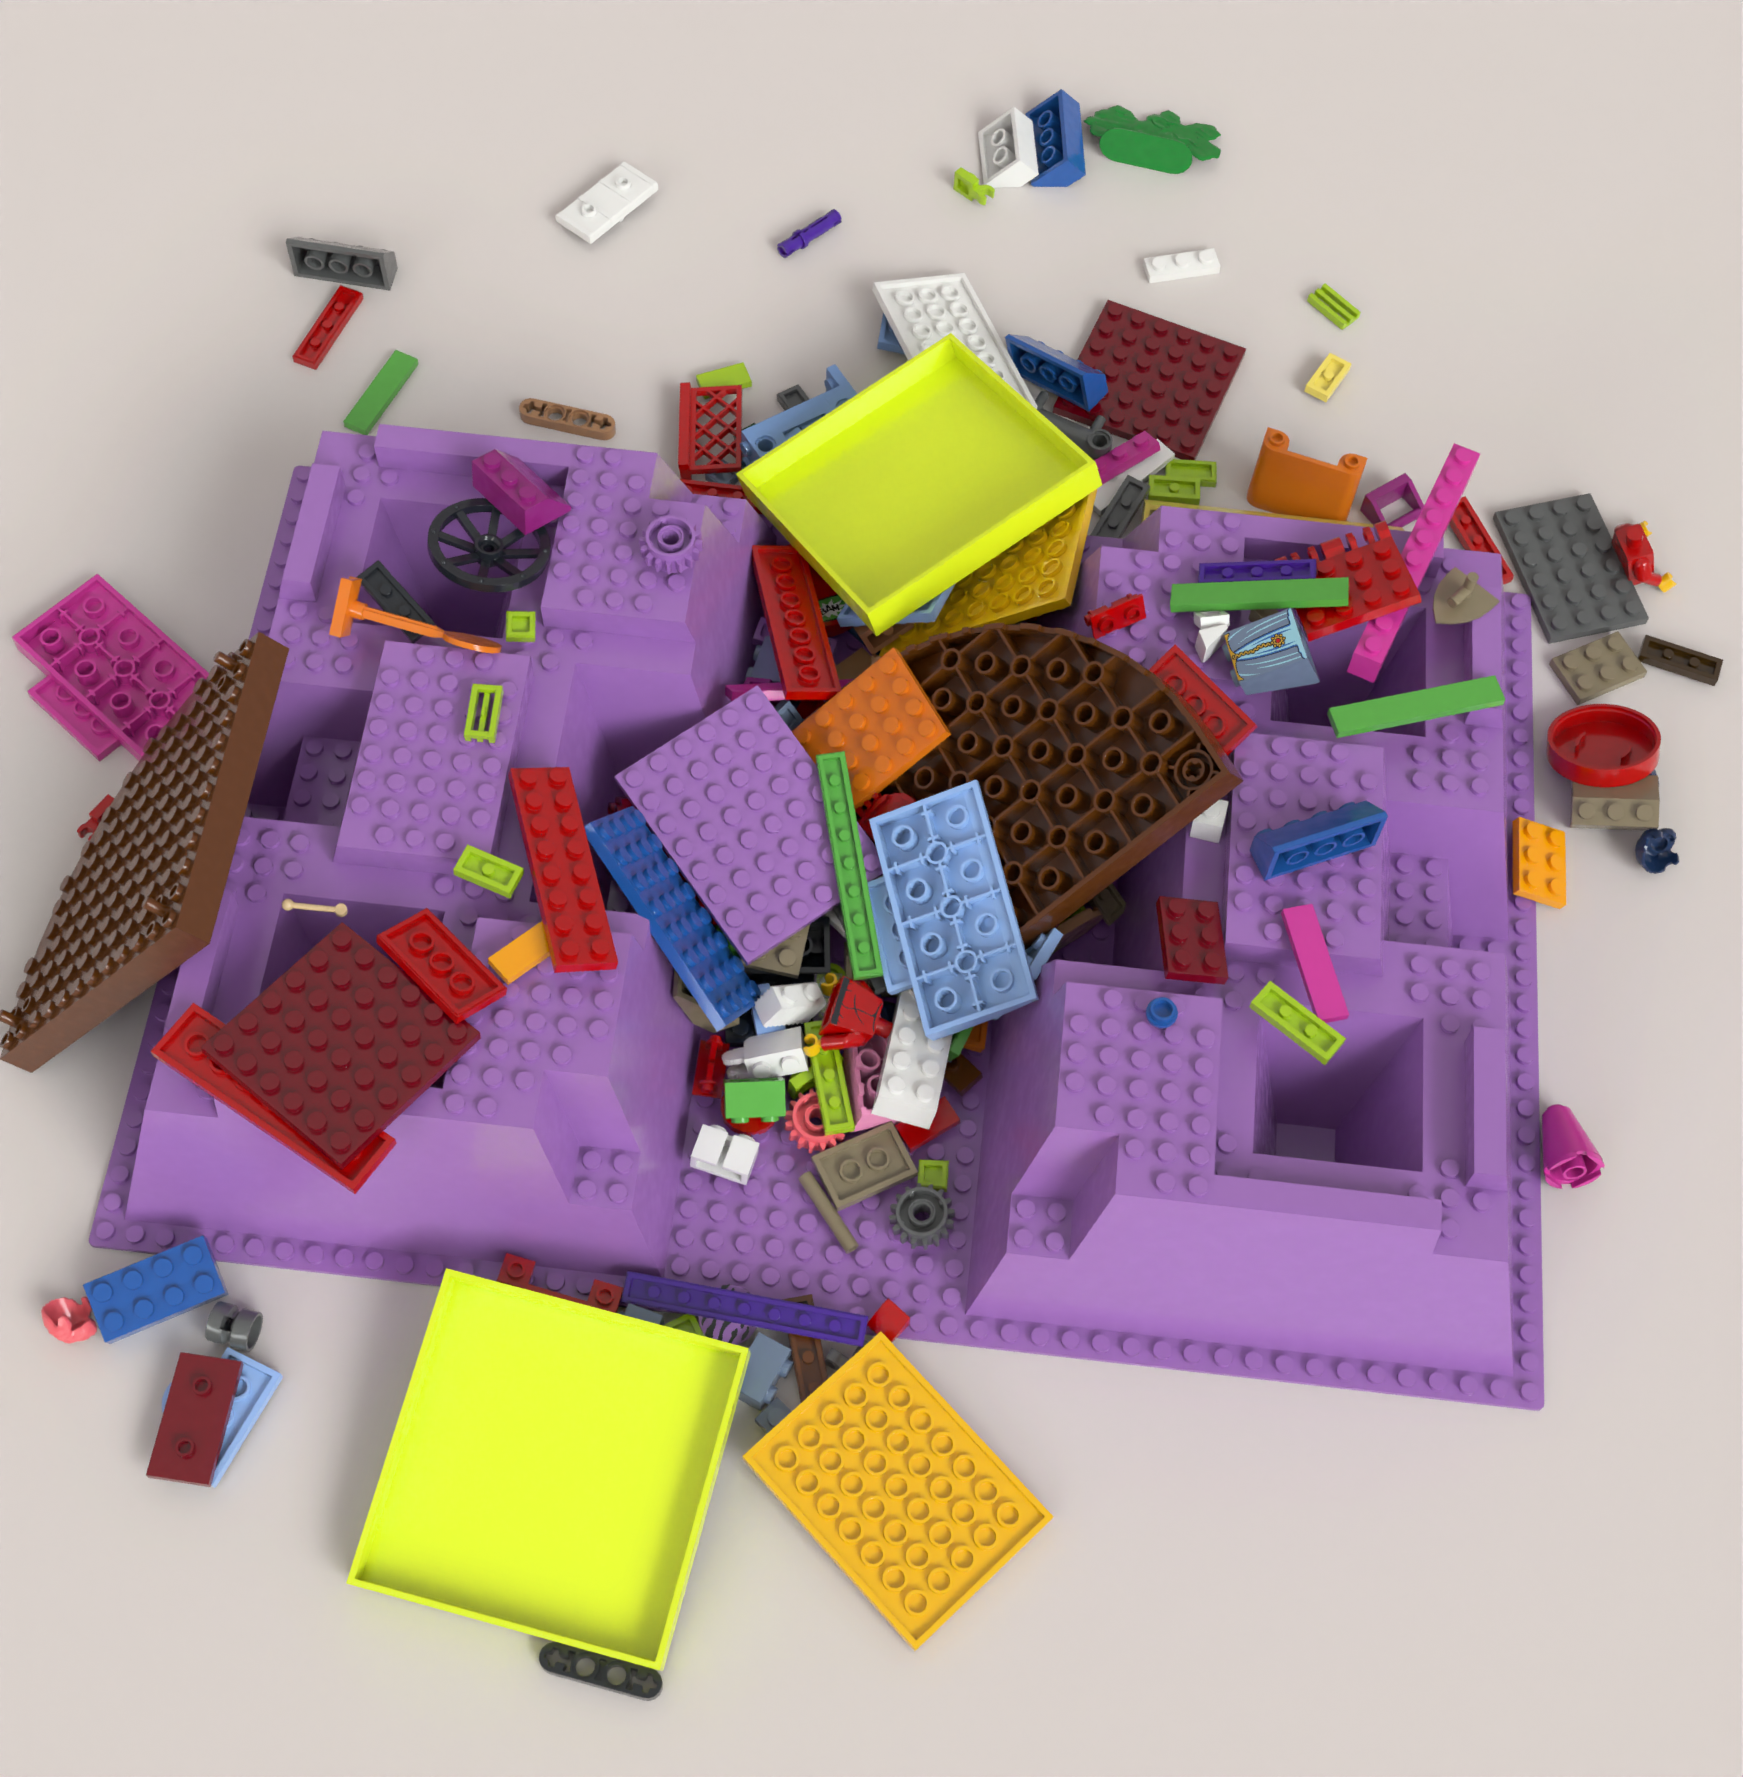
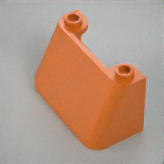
(1303, 485)

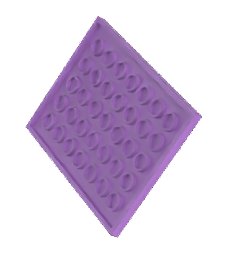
(744, 822)

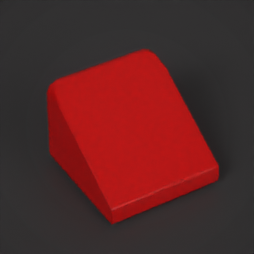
(889, 1320)

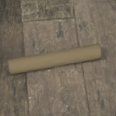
(828, 1212)

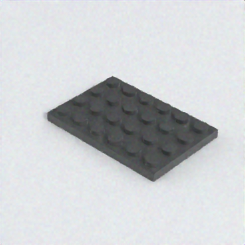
(1569, 568)

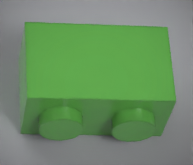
(754, 1098)

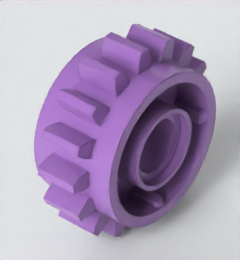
(671, 530)

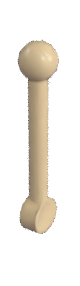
(340, 909)

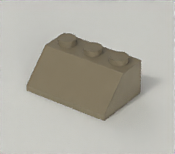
(1617, 808)

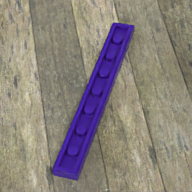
(745, 1308)

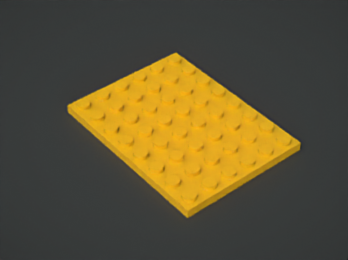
(1018, 583)
(897, 1490)

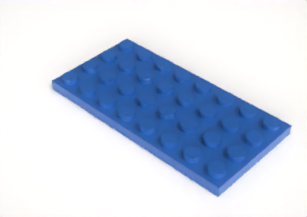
(675, 917)

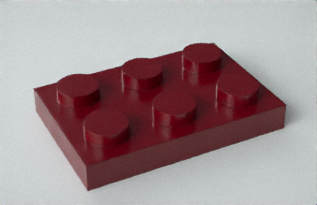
(1191, 940)

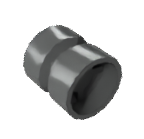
(234, 1326)

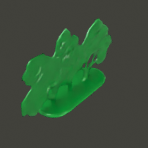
(1155, 143)

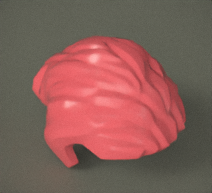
(69, 1320)

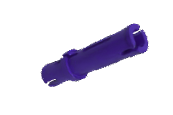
(801, 238)

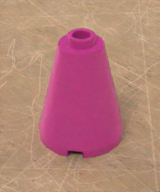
(1567, 1150)

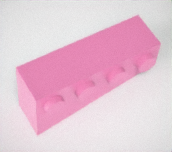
(862, 1075)

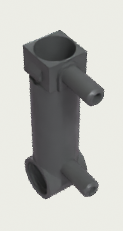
(1092, 441)

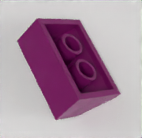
(516, 491)

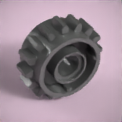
(927, 1231)

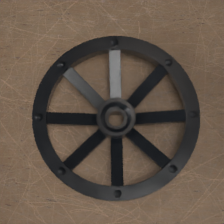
(487, 549)

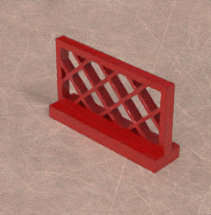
(689, 435)

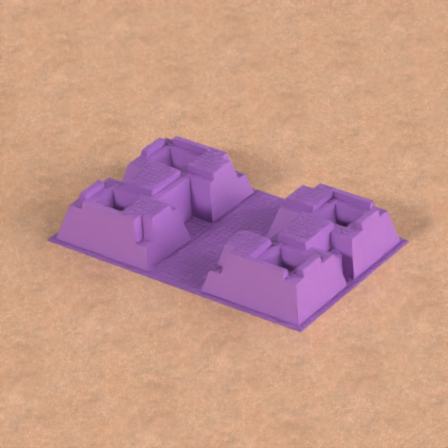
(1108, 1177)

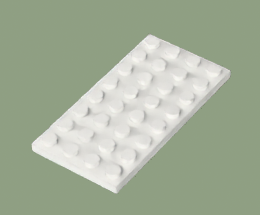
(935, 306)

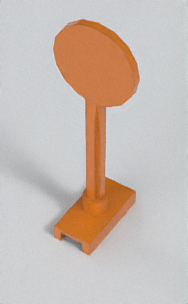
(348, 608)

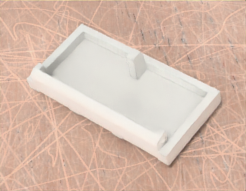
(607, 202)

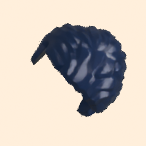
(1654, 850)

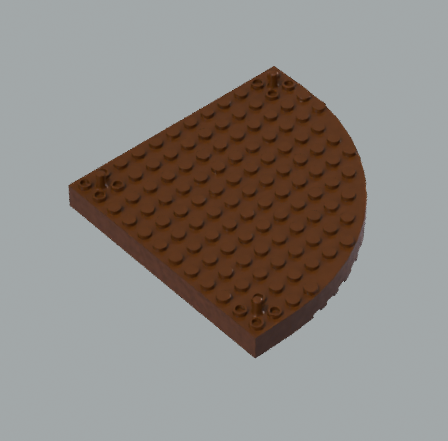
(1073, 754)
(154, 864)

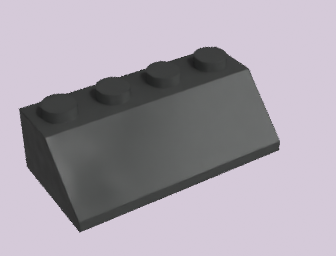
(342, 263)

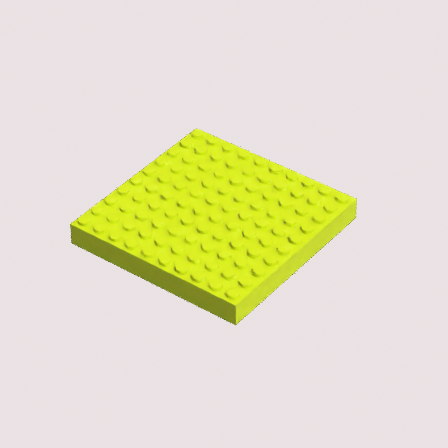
(918, 482)
(551, 1469)

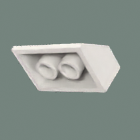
(1008, 151)

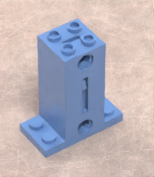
(779, 428)

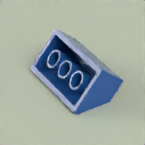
(1058, 141)
(1057, 371)
(1317, 838)

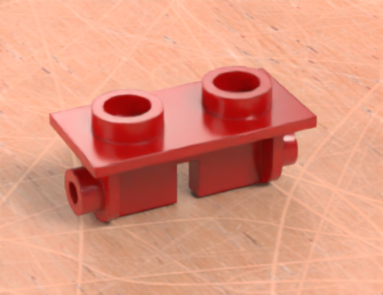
(1120, 614)
(710, 1068)

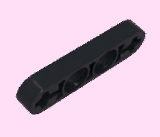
(603, 1665)

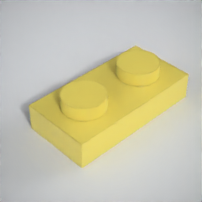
(1327, 377)

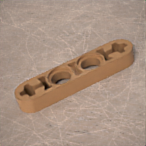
(566, 423)

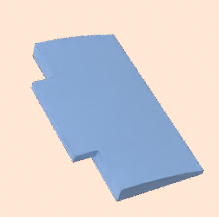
(947, 913)

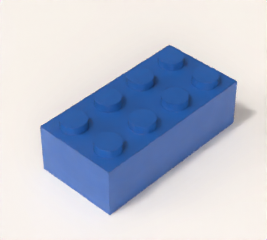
(155, 1289)

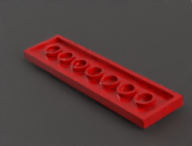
(795, 624)
(562, 870)
(183, 1053)

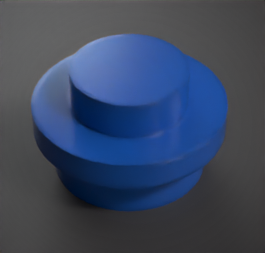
(1161, 1012)

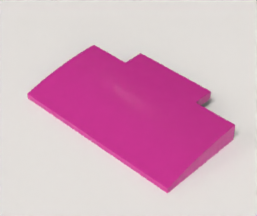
(106, 670)

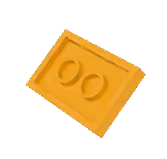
(1539, 863)

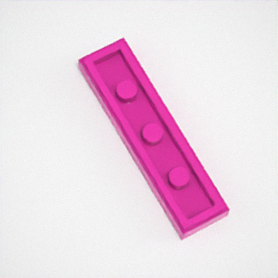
(1314, 963)

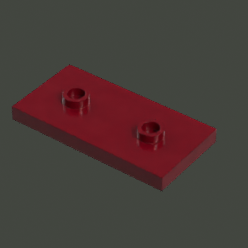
(195, 1419)

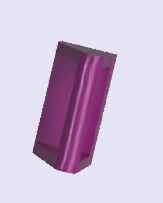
(1388, 493)

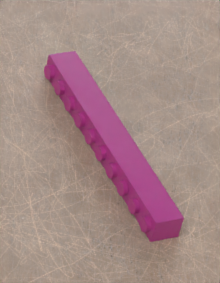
(1417, 556)

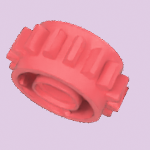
(802, 1130)

